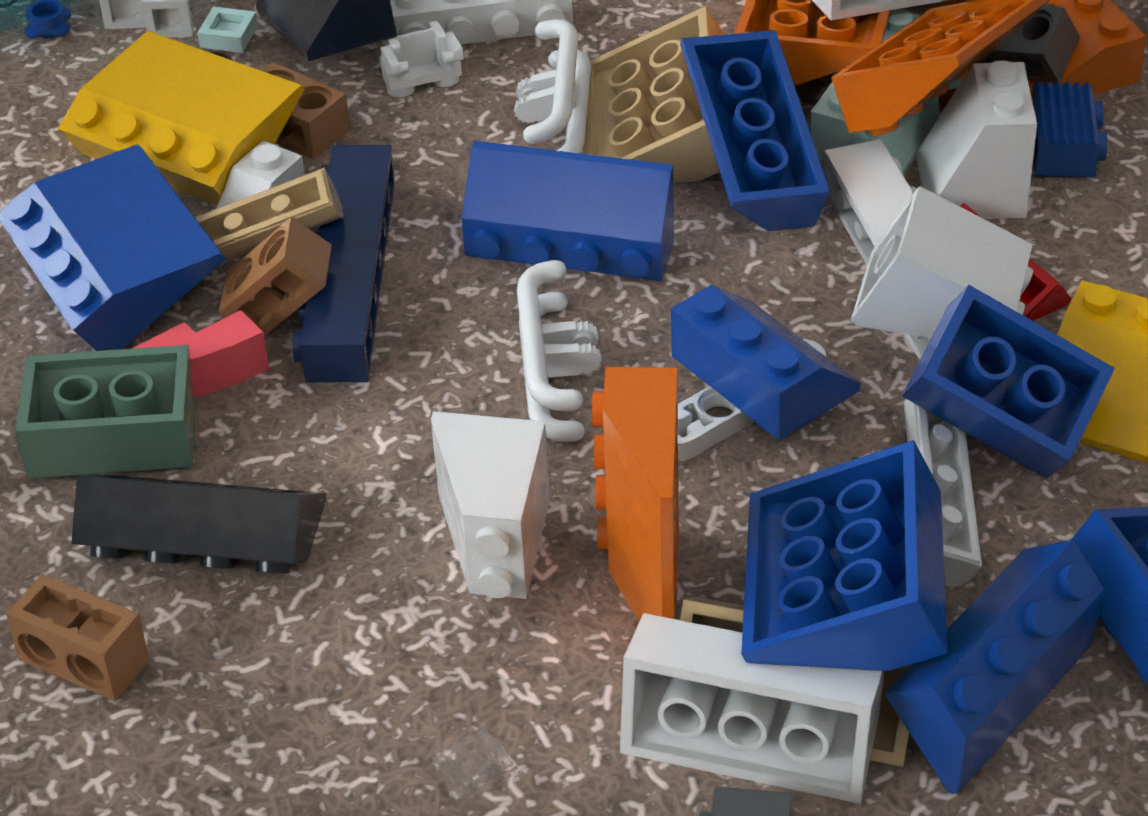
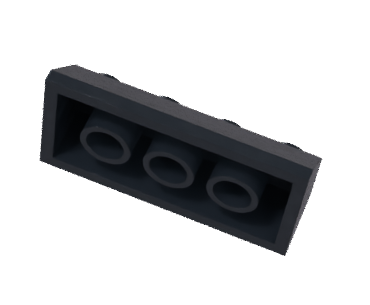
(329, 26)
(195, 519)

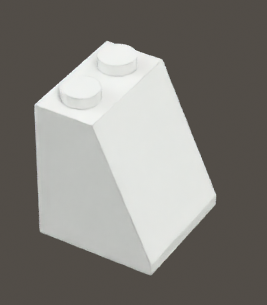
(983, 143)
(930, 259)
(493, 497)

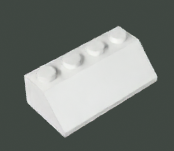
(779, 725)

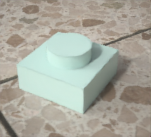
(227, 29)

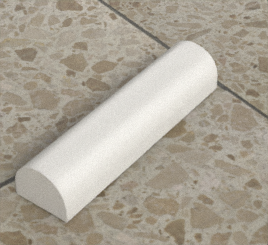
(948, 460)

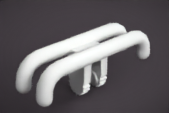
(558, 95)
(553, 351)

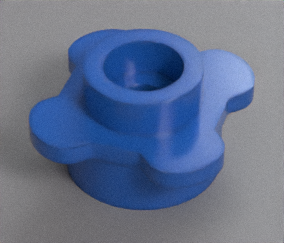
(47, 19)

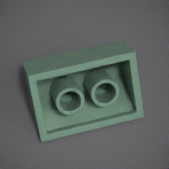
(106, 412)

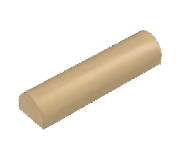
(249, 221)

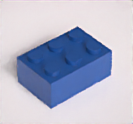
(1008, 382)

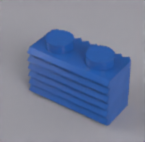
(1067, 130)

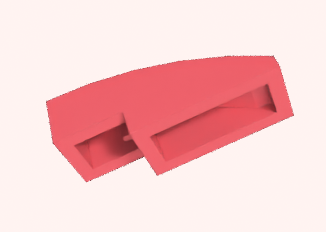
(219, 353)

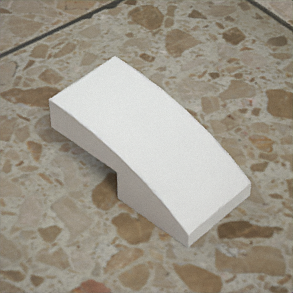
(161, 17)

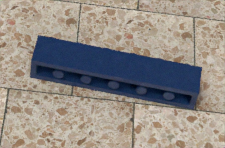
(343, 315)

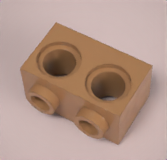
(318, 117)
(277, 276)
(78, 637)

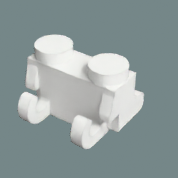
(421, 59)

